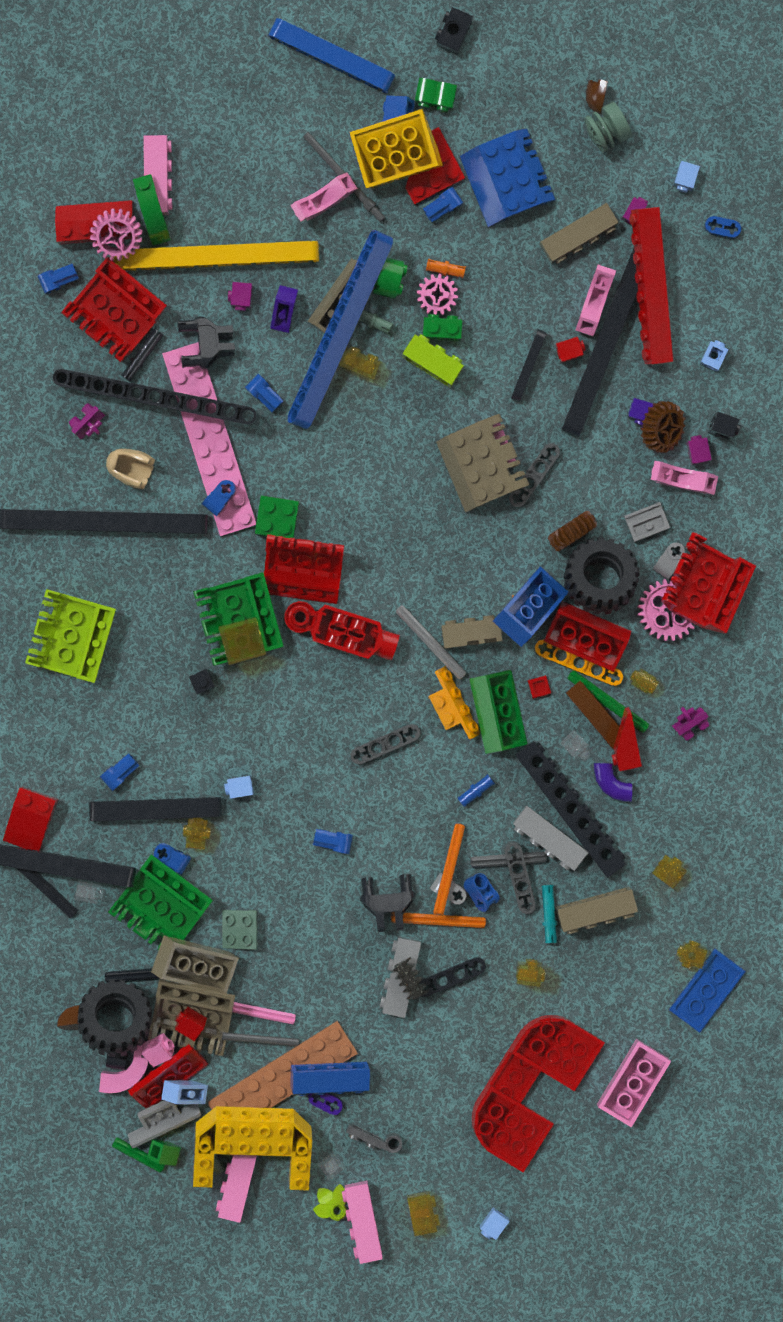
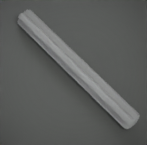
(427, 638)

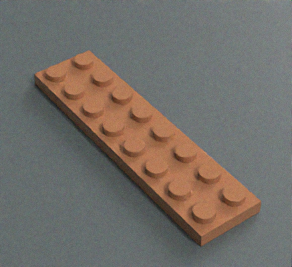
(272, 1082)

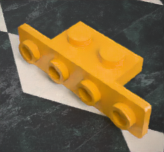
(451, 705)

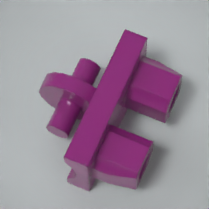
(89, 423)
(688, 720)

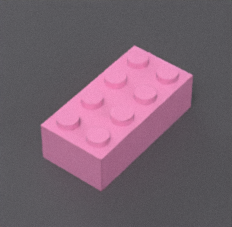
(633, 1082)

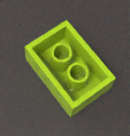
(433, 360)

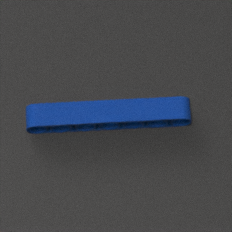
(331, 54)

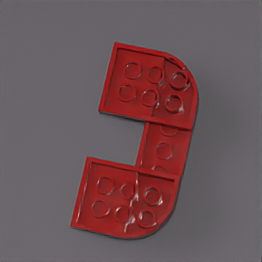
(543, 1045)

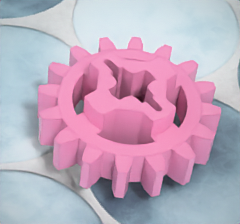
(428, 294)

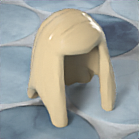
(130, 467)

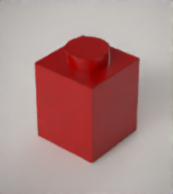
(570, 349)
(190, 1023)

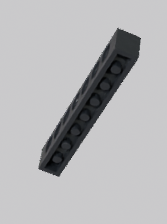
(607, 866)

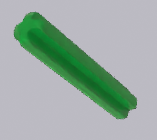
(136, 1154)

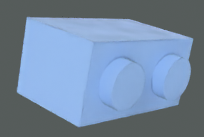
(184, 1092)

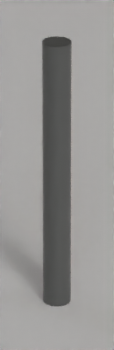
(260, 1039)

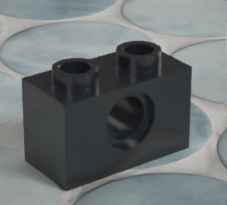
(462, 22)
(724, 426)

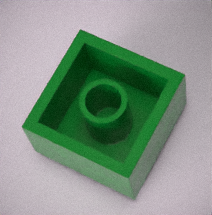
(277, 517)

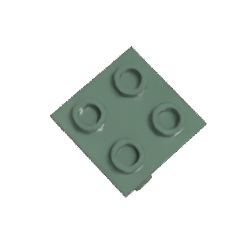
(239, 929)

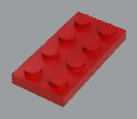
(180, 1067)

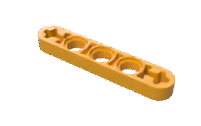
(586, 669)

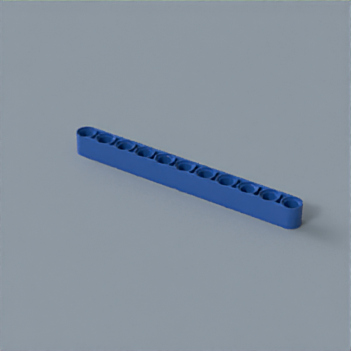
(340, 329)

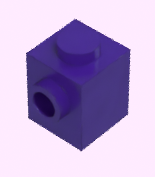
(638, 409)

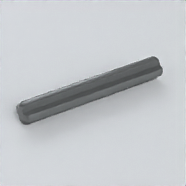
(500, 860)

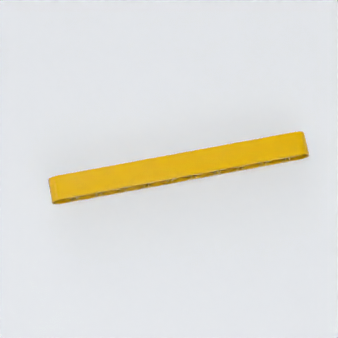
(221, 255)

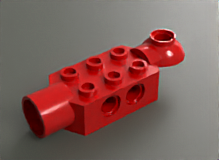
(343, 630)

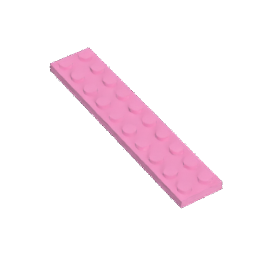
(210, 441)

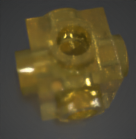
(196, 833)
(670, 871)
(698, 957)

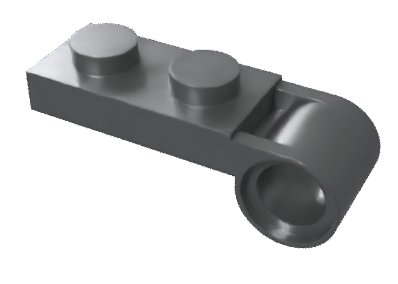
(372, 1140)

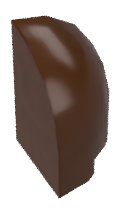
(595, 94)
(69, 1019)

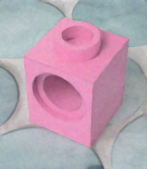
(158, 1050)

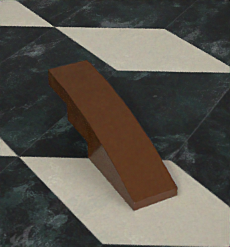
(594, 712)

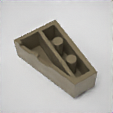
(470, 632)

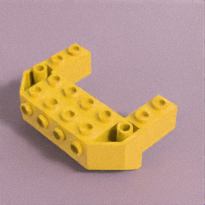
(253, 1133)

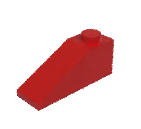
(626, 749)

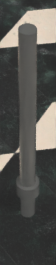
(368, 203)

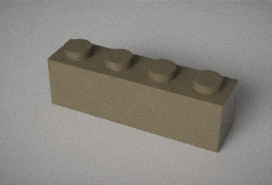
(579, 233)
(325, 310)

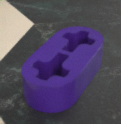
(324, 1106)

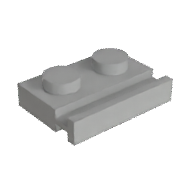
(646, 521)

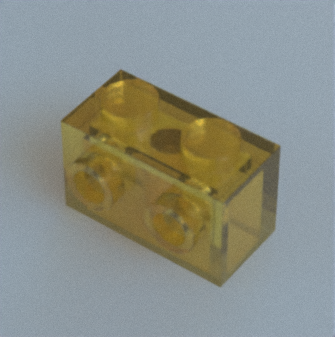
(360, 364)
(530, 973)
(422, 1213)

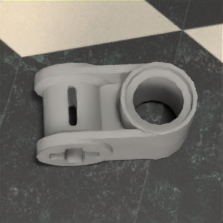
(667, 563)
(454, 887)

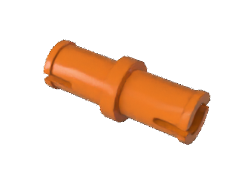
(445, 268)

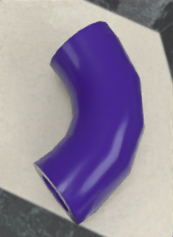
(610, 785)

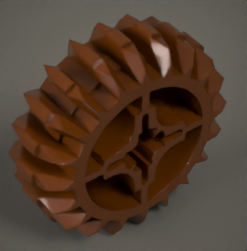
(662, 426)
(572, 531)

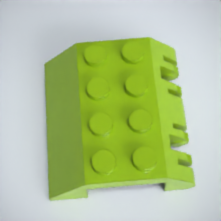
(72, 636)

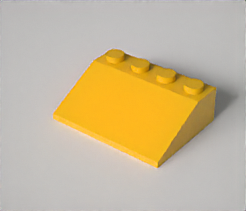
(395, 149)

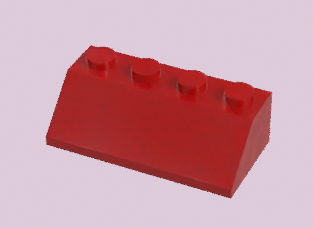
(75, 221)
(587, 636)

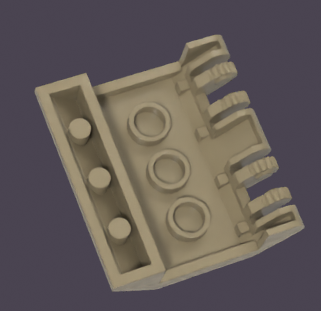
(480, 463)
(214, 1005)

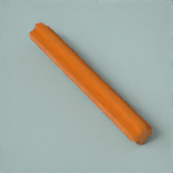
(449, 869)
(443, 920)

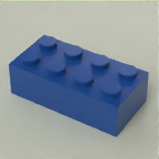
(530, 606)

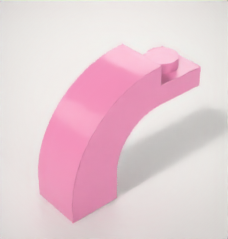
(324, 198)
(595, 300)
(684, 478)
(120, 1081)

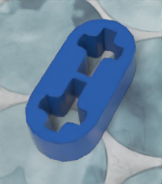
(721, 231)

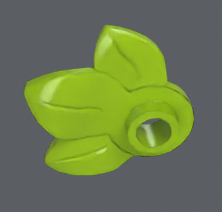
(329, 1201)

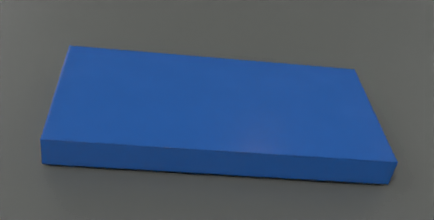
(707, 990)

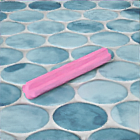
(264, 1013)

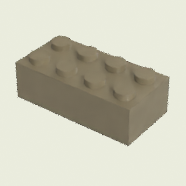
(596, 909)
(194, 964)

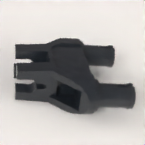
(208, 341)
(388, 904)

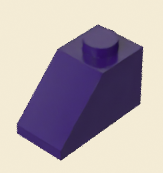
(284, 308)

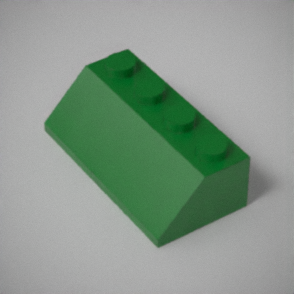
(498, 711)

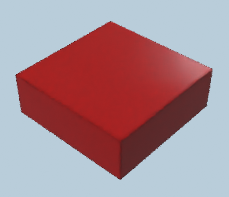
(539, 686)

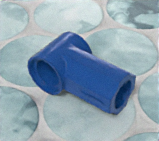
(445, 203)
(55, 279)
(261, 390)
(116, 775)
(337, 841)

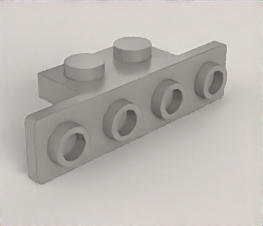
(160, 1120)

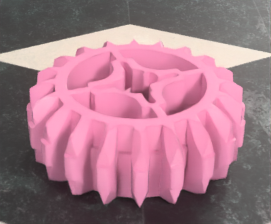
(129, 226)

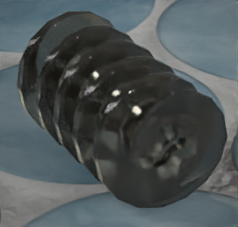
(409, 980)

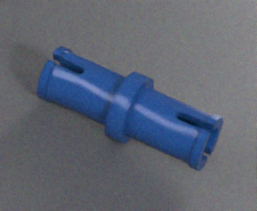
(476, 790)

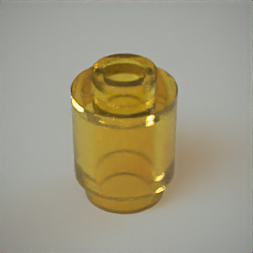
(644, 681)

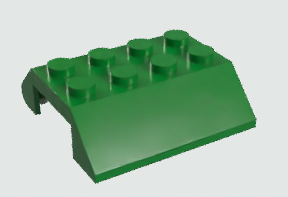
(238, 602)
(161, 902)

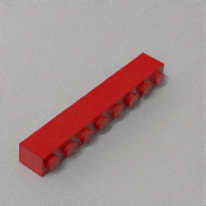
(652, 285)

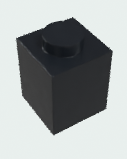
(202, 681)

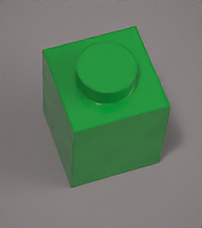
(163, 1152)

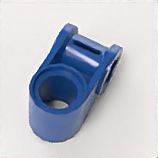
(217, 499)
(175, 859)
(481, 892)

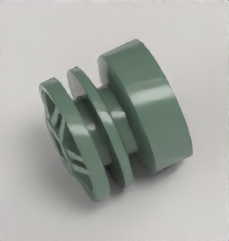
(605, 128)

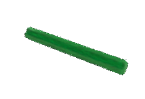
(607, 700)

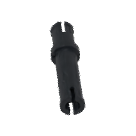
(143, 353)

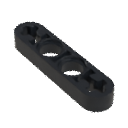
(528, 365)
(451, 979)

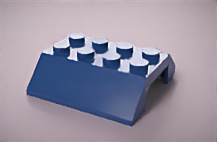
(506, 177)

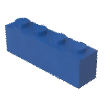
(330, 1078)

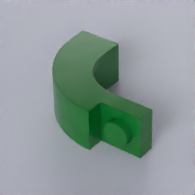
(151, 210)

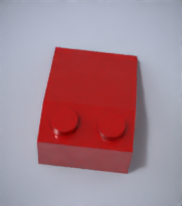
(29, 819)

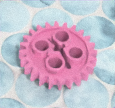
(650, 613)

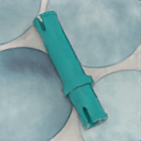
(549, 914)

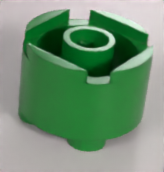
(389, 279)

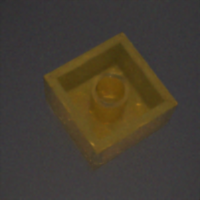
(242, 640)

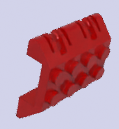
(115, 309)
(303, 568)
(707, 585)

